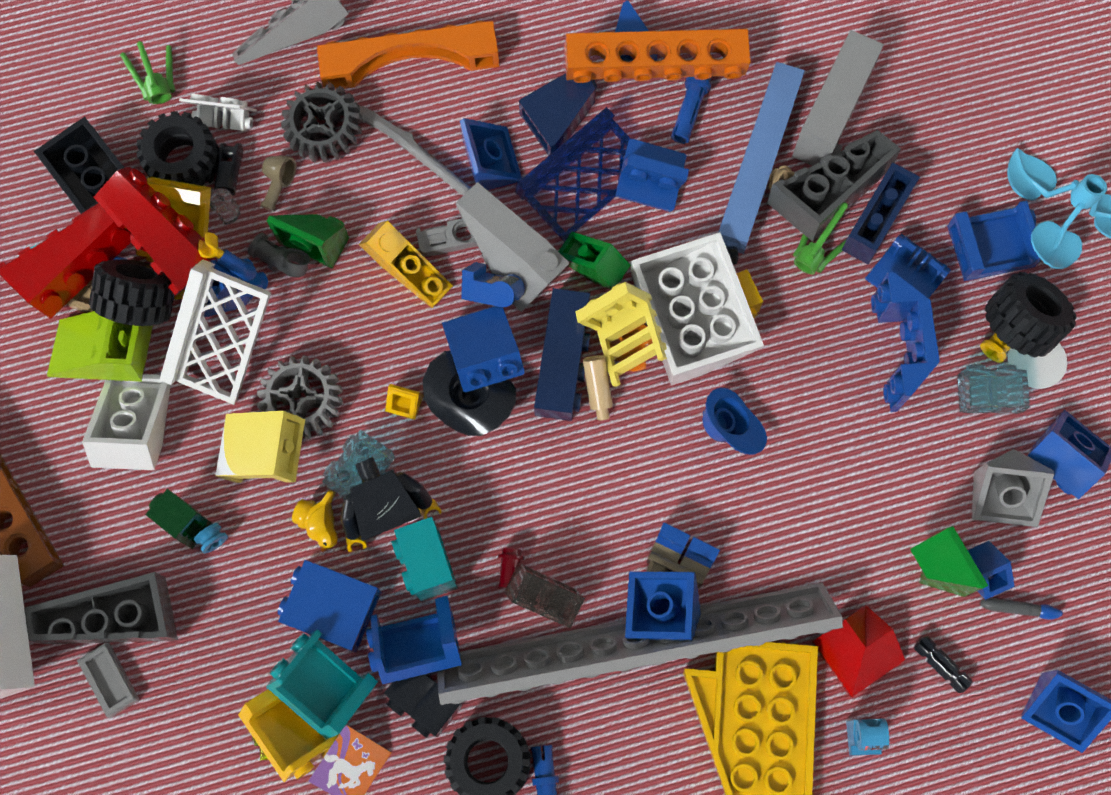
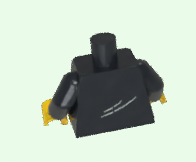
(382, 503)

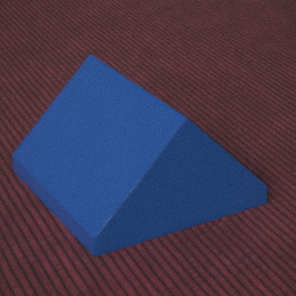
(490, 154)
(662, 606)
(1067, 709)

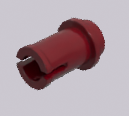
(509, 560)

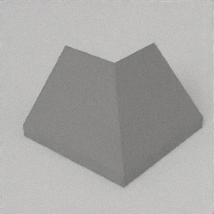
(1011, 490)

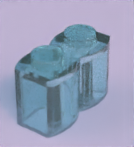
(993, 390)

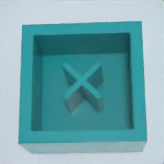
(425, 559)

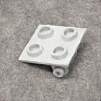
(210, 112)

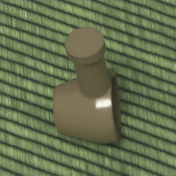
(281, 172)

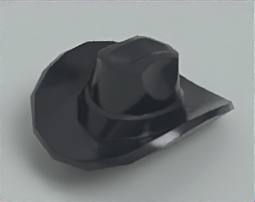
(466, 412)

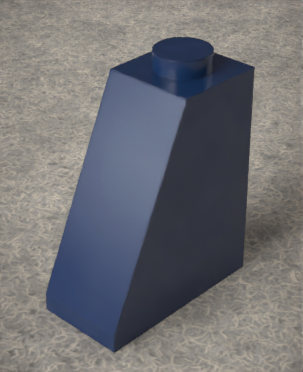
(557, 110)

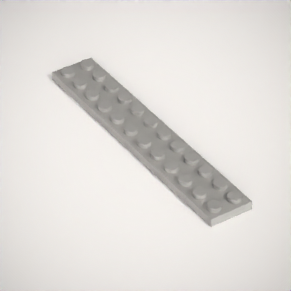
(606, 650)

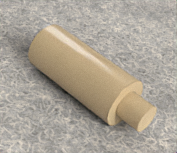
(598, 385)

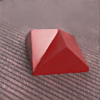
(860, 650)

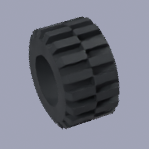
(174, 132)
(131, 293)
(1030, 314)
(477, 731)

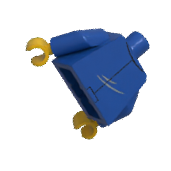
(231, 265)

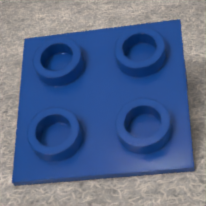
(912, 265)

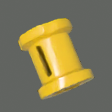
(995, 348)

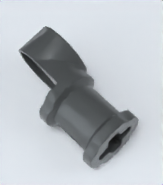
(279, 257)

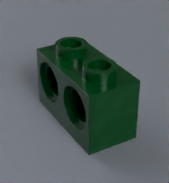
(177, 517)

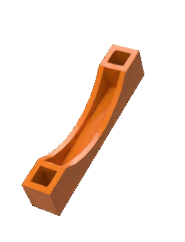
(351, 61)

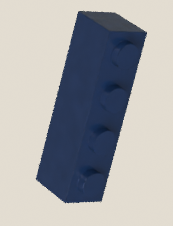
(561, 357)

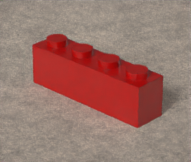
(152, 225)
(65, 261)

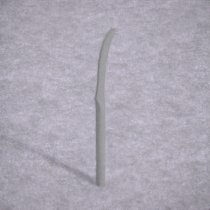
(407, 141)

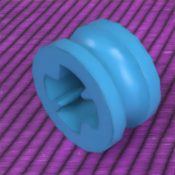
(210, 538)

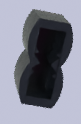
(421, 701)

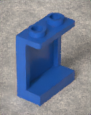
(994, 241)
(483, 348)
(330, 603)
(414, 645)

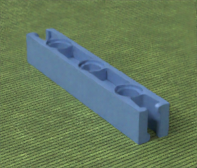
(760, 156)

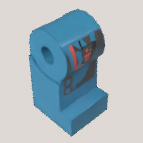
(867, 736)

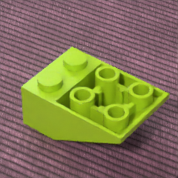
(99, 349)

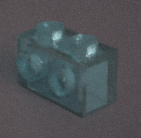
(343, 474)

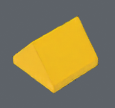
(403, 401)

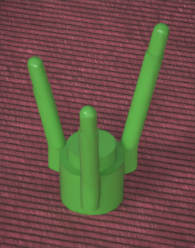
(156, 87)
(810, 257)

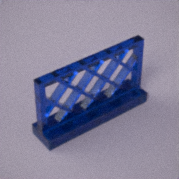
(561, 160)

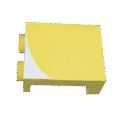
(260, 446)

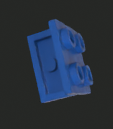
(651, 175)

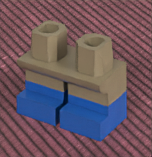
(669, 548)

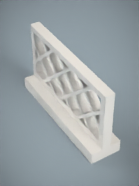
(192, 317)

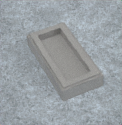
(108, 680)

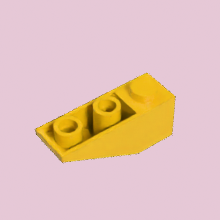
(405, 263)

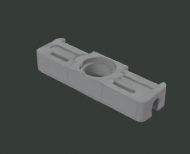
(443, 239)

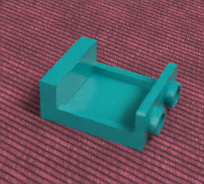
(319, 685)

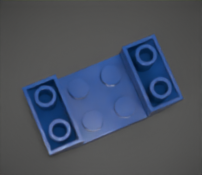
(898, 302)

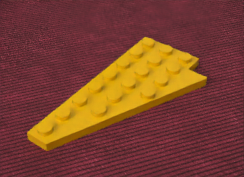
(759, 717)

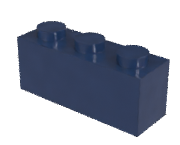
(880, 213)

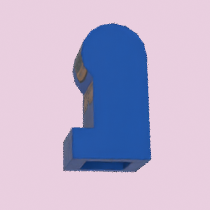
(489, 287)

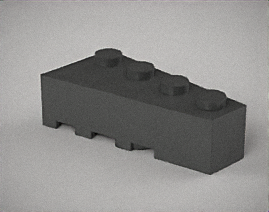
(818, 192)
(116, 612)

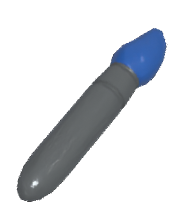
(1021, 608)

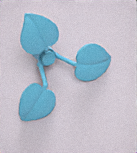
(1053, 243)

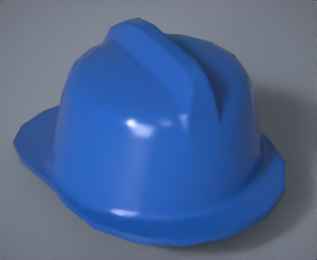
(732, 422)

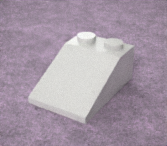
(128, 424)

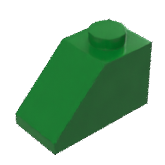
(594, 259)

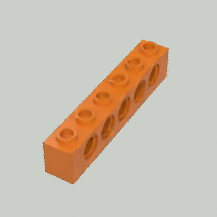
(730, 43)

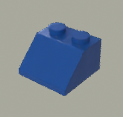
(1073, 454)

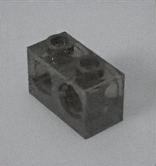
(544, 595)

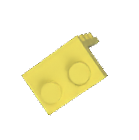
(616, 315)

